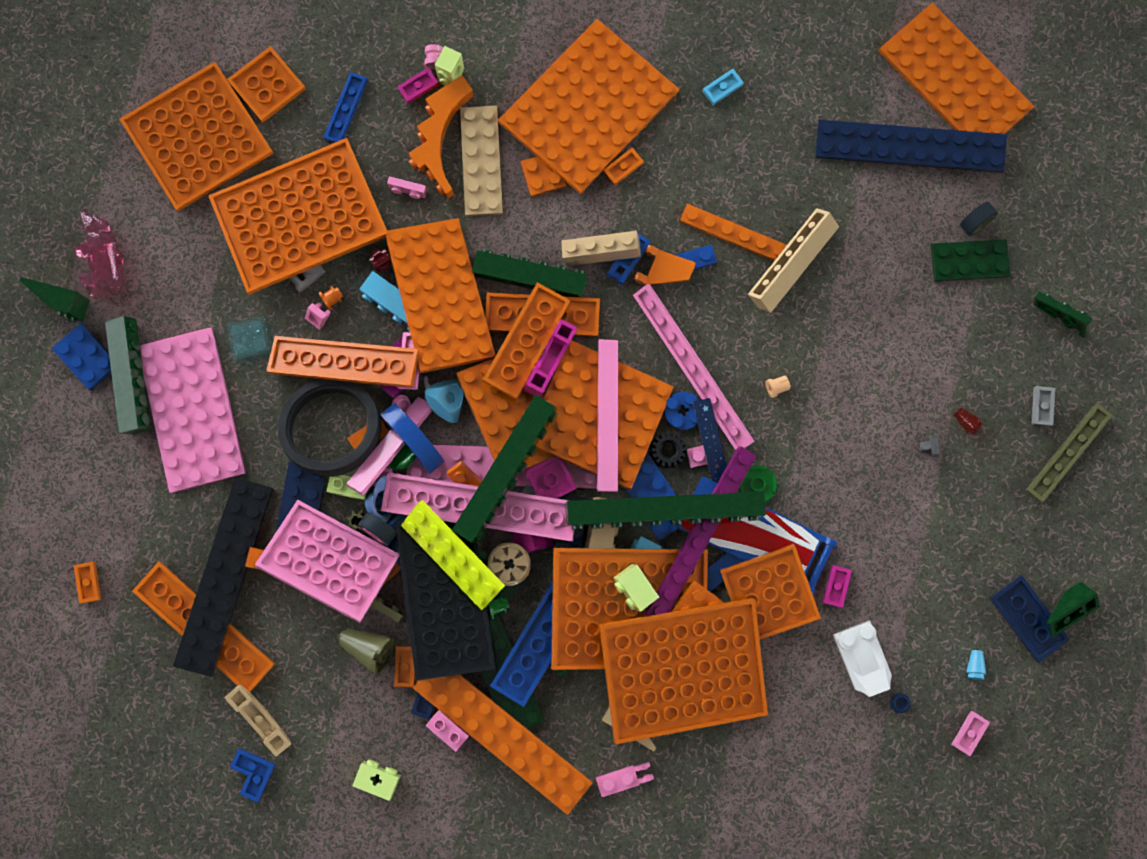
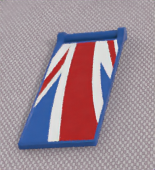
(771, 532)

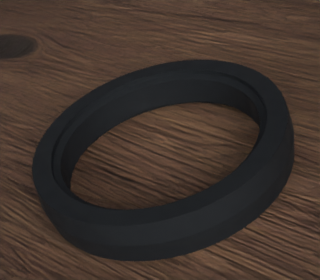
(350, 461)

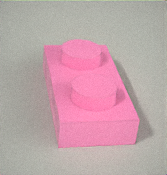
(413, 189)
(970, 733)

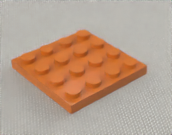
(778, 588)

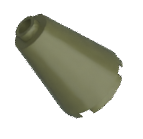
(367, 648)

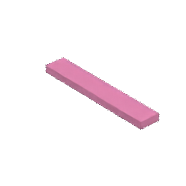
(386, 450)

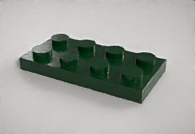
(970, 260)

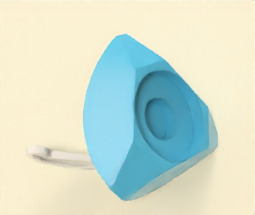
(445, 398)

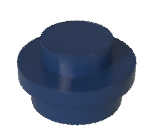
(900, 703)

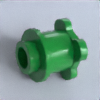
(498, 606)

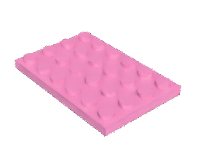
(328, 561)

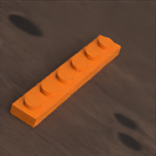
(731, 232)

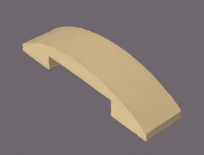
(259, 719)

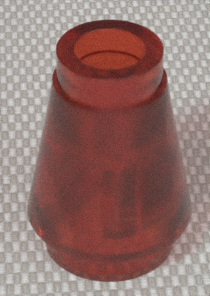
(968, 421)

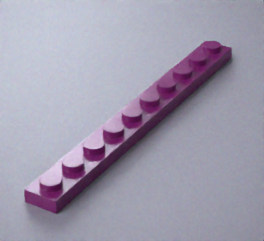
(699, 537)

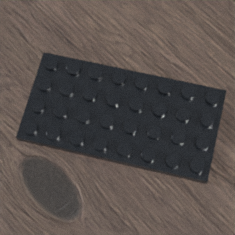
(444, 624)

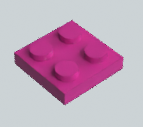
(551, 478)

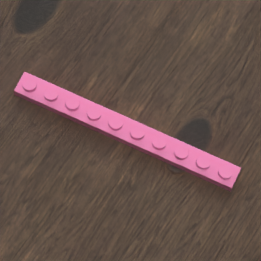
(692, 366)

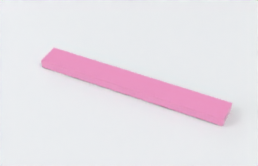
(607, 416)

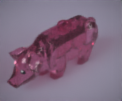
(102, 256)

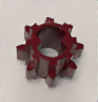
(380, 260)

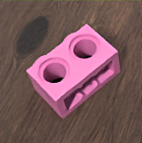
(447, 730)

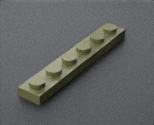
(1068, 453)

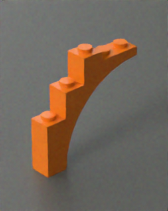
(441, 108)

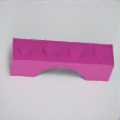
(550, 358)

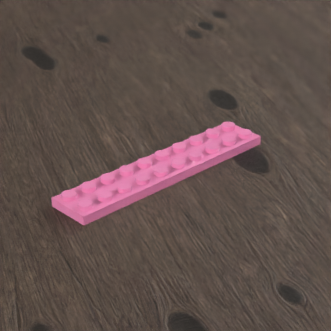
(480, 461)
(519, 513)

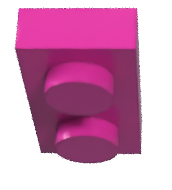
(418, 85)
(837, 586)

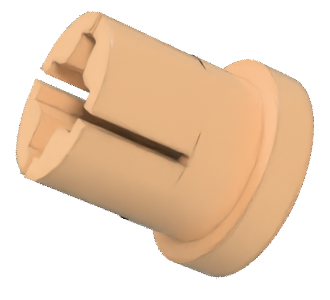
(777, 386)

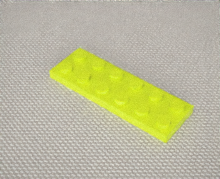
(452, 555)

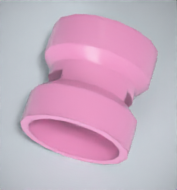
(432, 53)

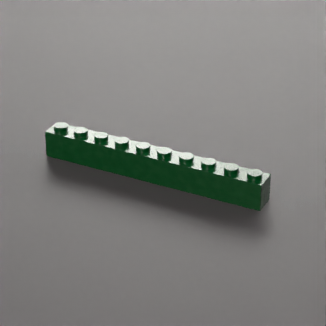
(665, 509)

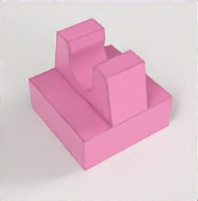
(316, 315)

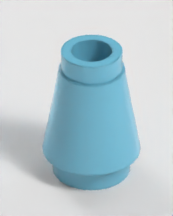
(976, 667)

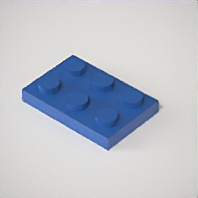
(84, 356)

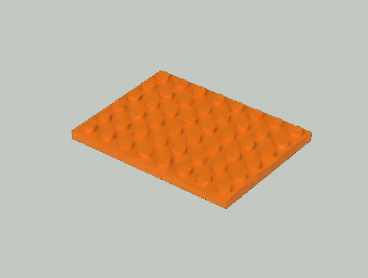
(588, 106)
(298, 216)
(587, 597)
(683, 670)

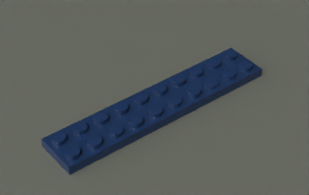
(911, 146)

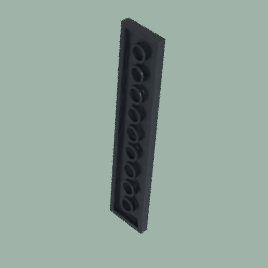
(222, 577)

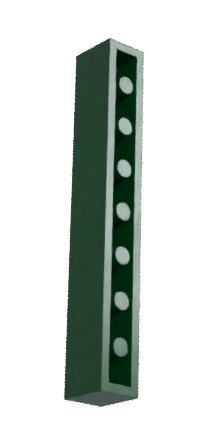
(505, 469)

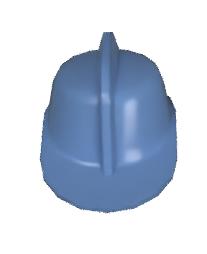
(374, 500)

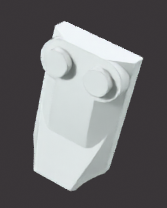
(864, 658)

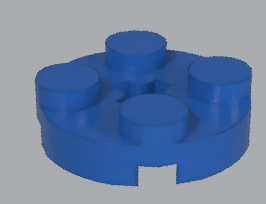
(674, 405)

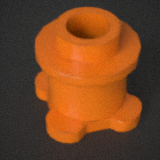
(331, 297)

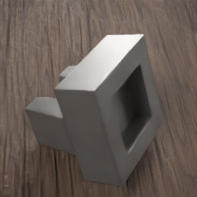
(932, 445)

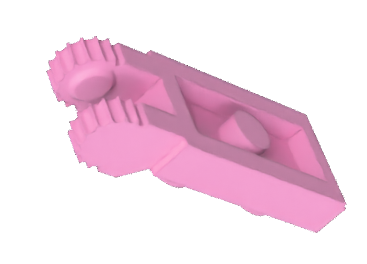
(622, 779)

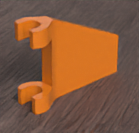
(665, 268)

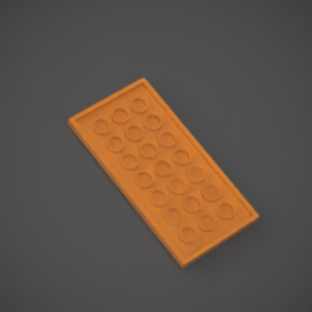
(954, 75)
(439, 295)

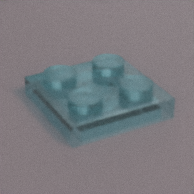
(249, 338)

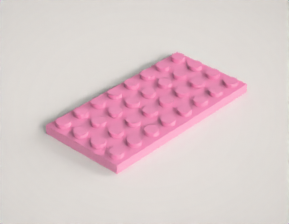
(191, 410)

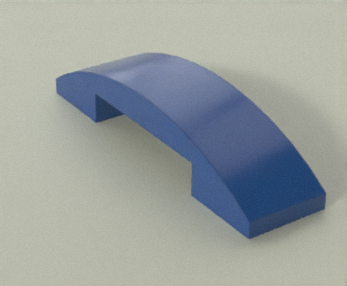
(412, 437)

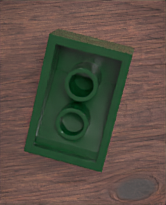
(65, 302)

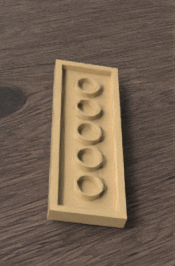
(481, 161)

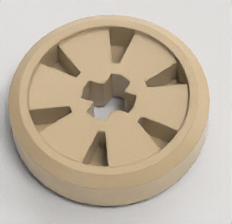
(506, 552)

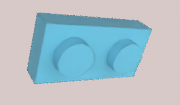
(722, 86)

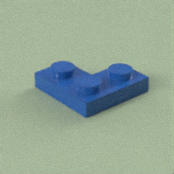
(258, 773)

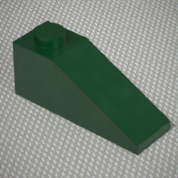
(1072, 607)

